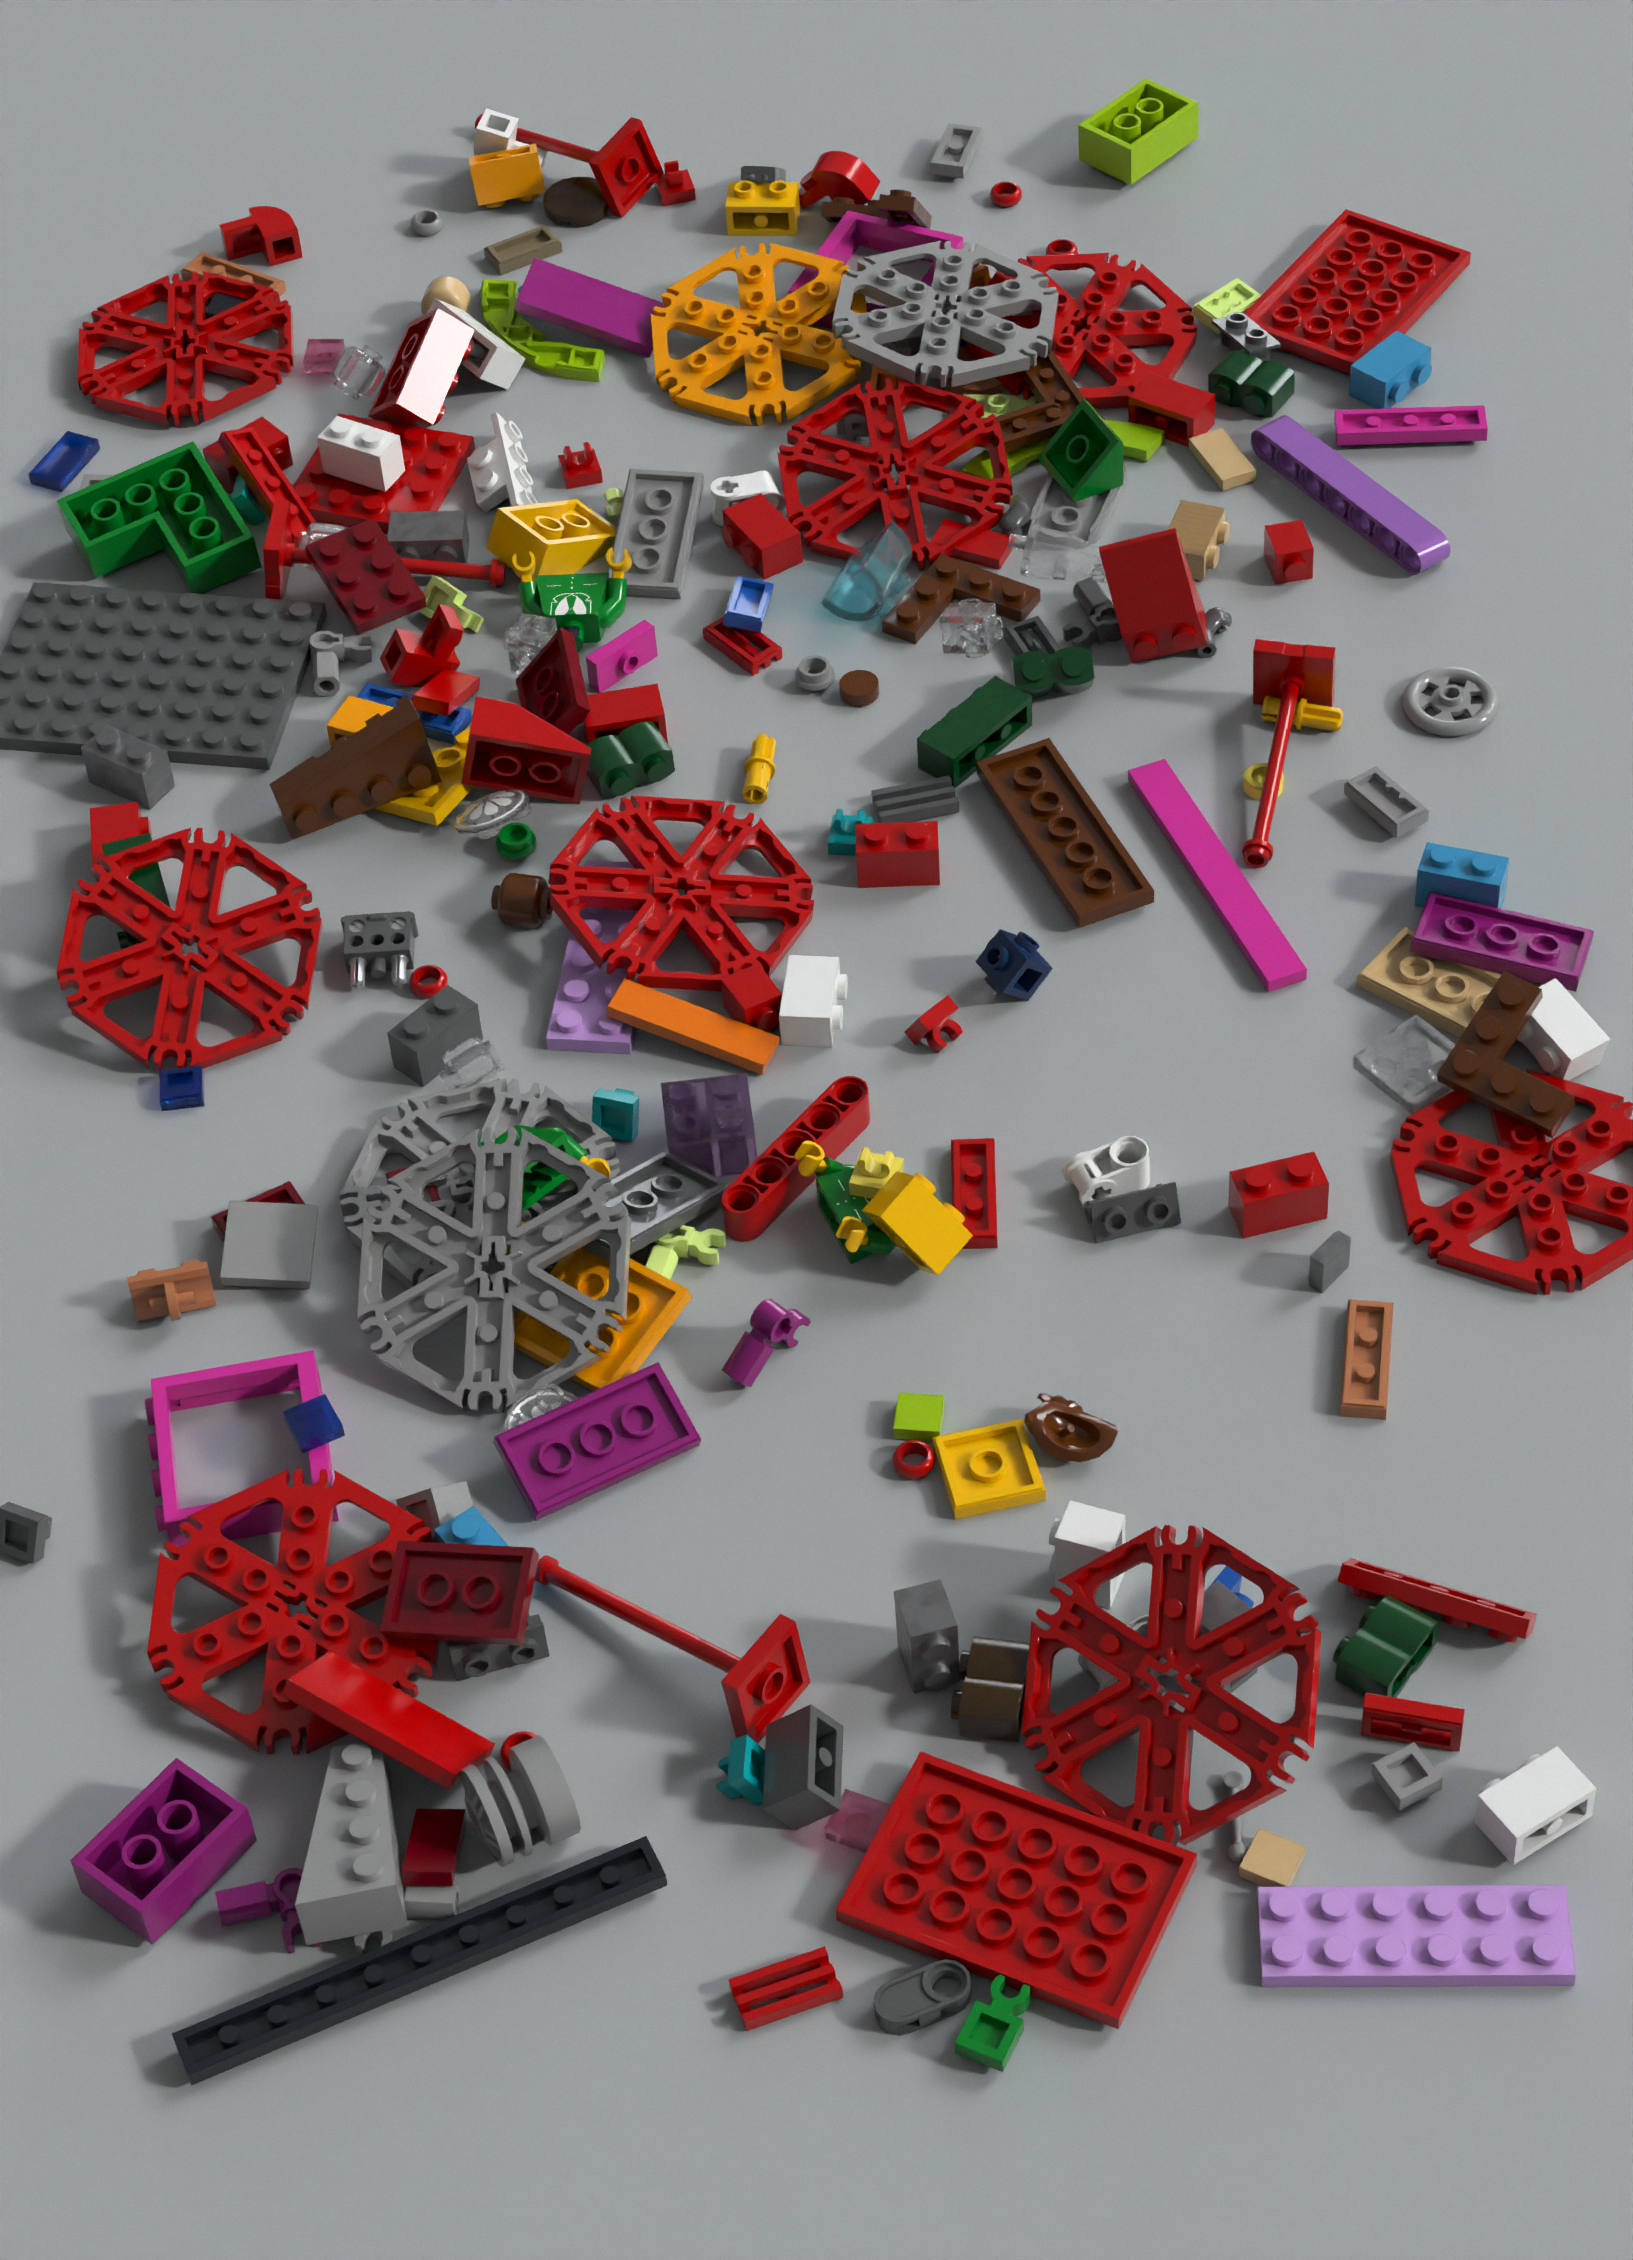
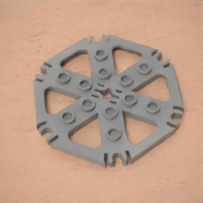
(919, 311)
(420, 1136)
(466, 1252)

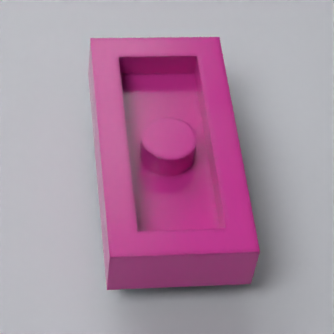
(621, 656)

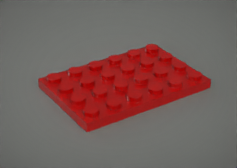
(1356, 289)
(1018, 1888)

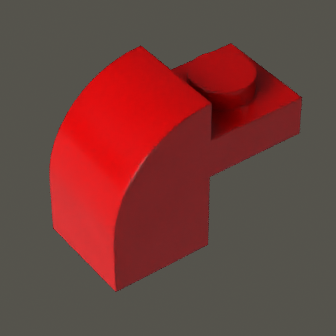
(838, 176)
(264, 231)
(417, 657)

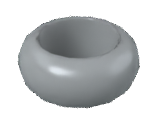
(426, 229)

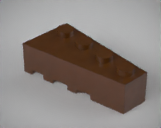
(358, 772)

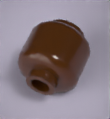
(522, 900)

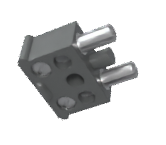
(379, 945)

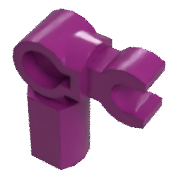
(769, 1325)
(259, 1901)

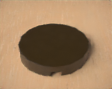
(575, 201)

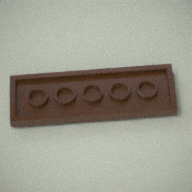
(1065, 833)

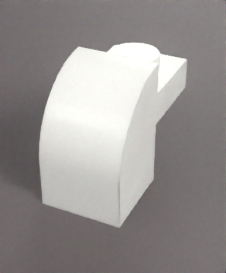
(498, 133)

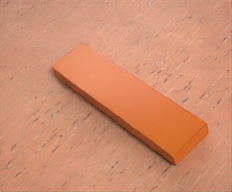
(693, 1026)

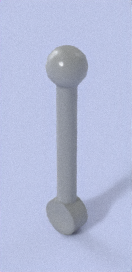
(1234, 1783)

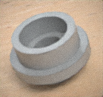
(814, 673)

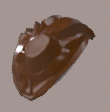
(1067, 1431)

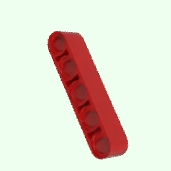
(774, 1177)

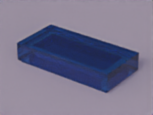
(64, 461)

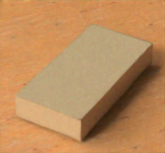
(1222, 459)

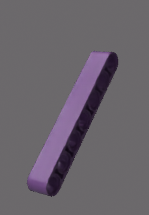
(1350, 495)

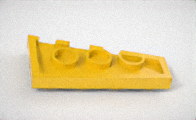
(436, 801)

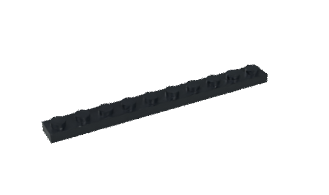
(418, 1960)

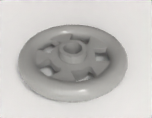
(1450, 701)

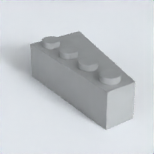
(353, 1855)

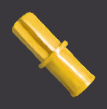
(1305, 714)
(759, 769)

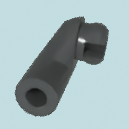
(1016, 516)
(1215, 621)

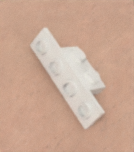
(500, 468)

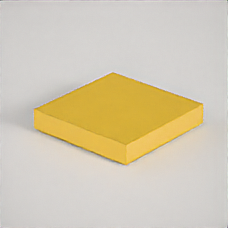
(988, 1469)

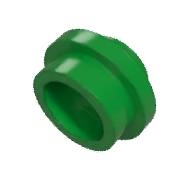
(515, 841)

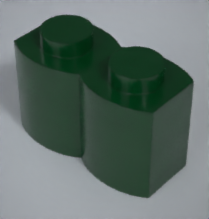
(1251, 383)
(1063, 672)
(629, 759)
(1385, 1649)

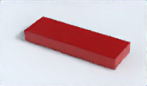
(975, 1189)

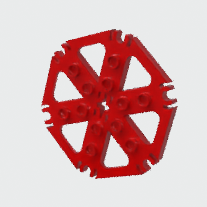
(1106, 329)
(211, 347)
(917, 463)
(661, 910)
(197, 921)
(1502, 1194)
(265, 1620)
(1211, 1659)

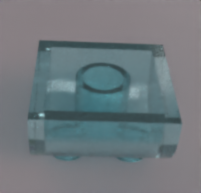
(871, 576)

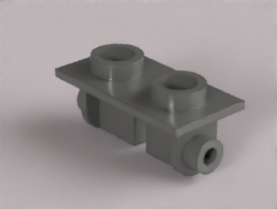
(1244, 334)
(1134, 1212)
(481, 1658)

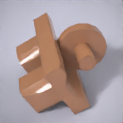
(171, 1290)

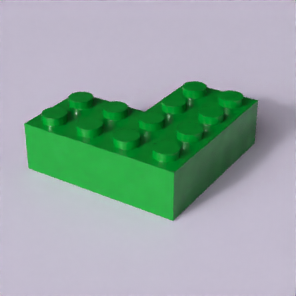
(160, 506)

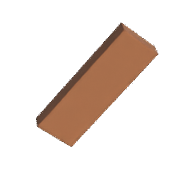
(218, 266)
(1366, 1359)

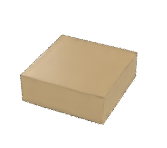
(1272, 1860)

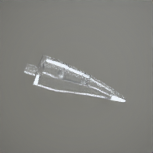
(1057, 556)

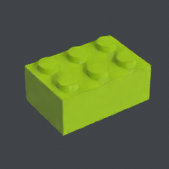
(1138, 131)

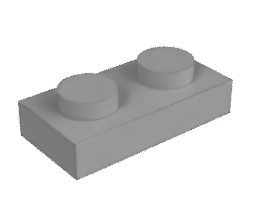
(956, 151)

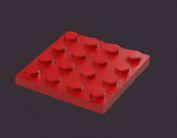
(431, 468)

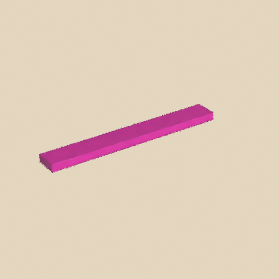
(1217, 876)

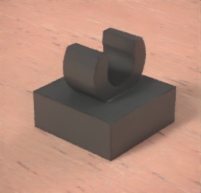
(23, 1532)

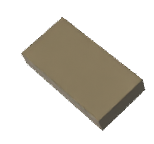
(522, 248)

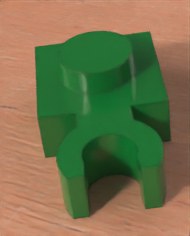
(995, 2029)

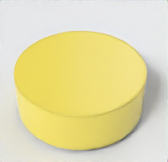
(1254, 778)

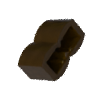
(992, 1689)

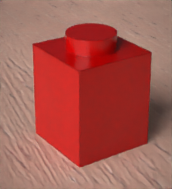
(1288, 551)
(752, 998)

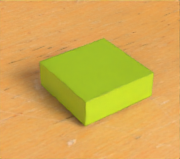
(918, 1416)

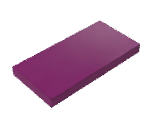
(588, 306)
(1501, 940)
(596, 1441)

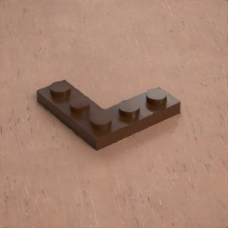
(897, 207)
(1056, 398)
(956, 580)
(1478, 1068)

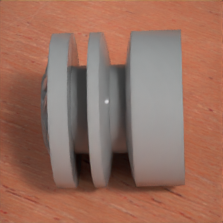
(519, 1801)

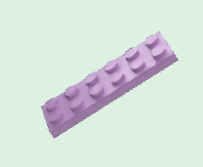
(585, 991)
(1415, 1936)

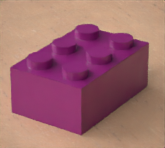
(164, 1850)

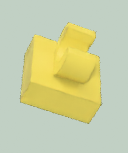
(872, 1172)

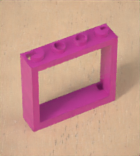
(878, 234)
(216, 1387)

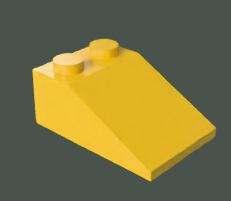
(558, 533)

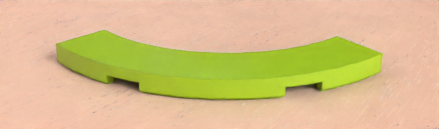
(554, 358)
(1138, 443)

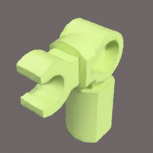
(683, 1244)

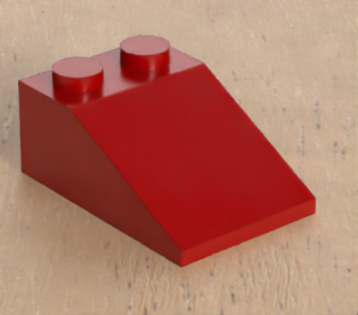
(1154, 595)
(523, 752)

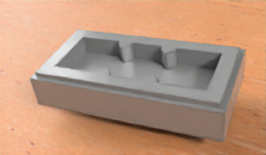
(1386, 802)

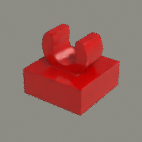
(675, 185)
(580, 467)
(933, 1022)

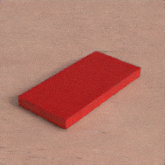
(387, 1719)

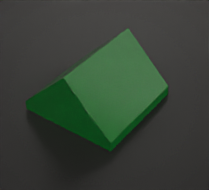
(1084, 454)

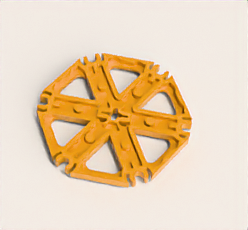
(735, 341)

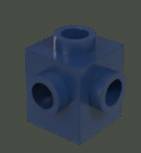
(1013, 964)

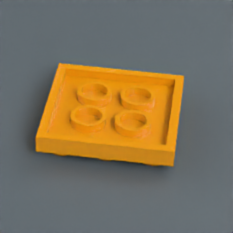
(651, 1310)

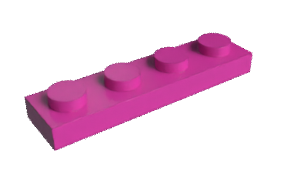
(1410, 425)

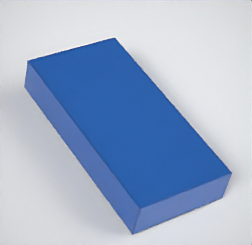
(748, 604)

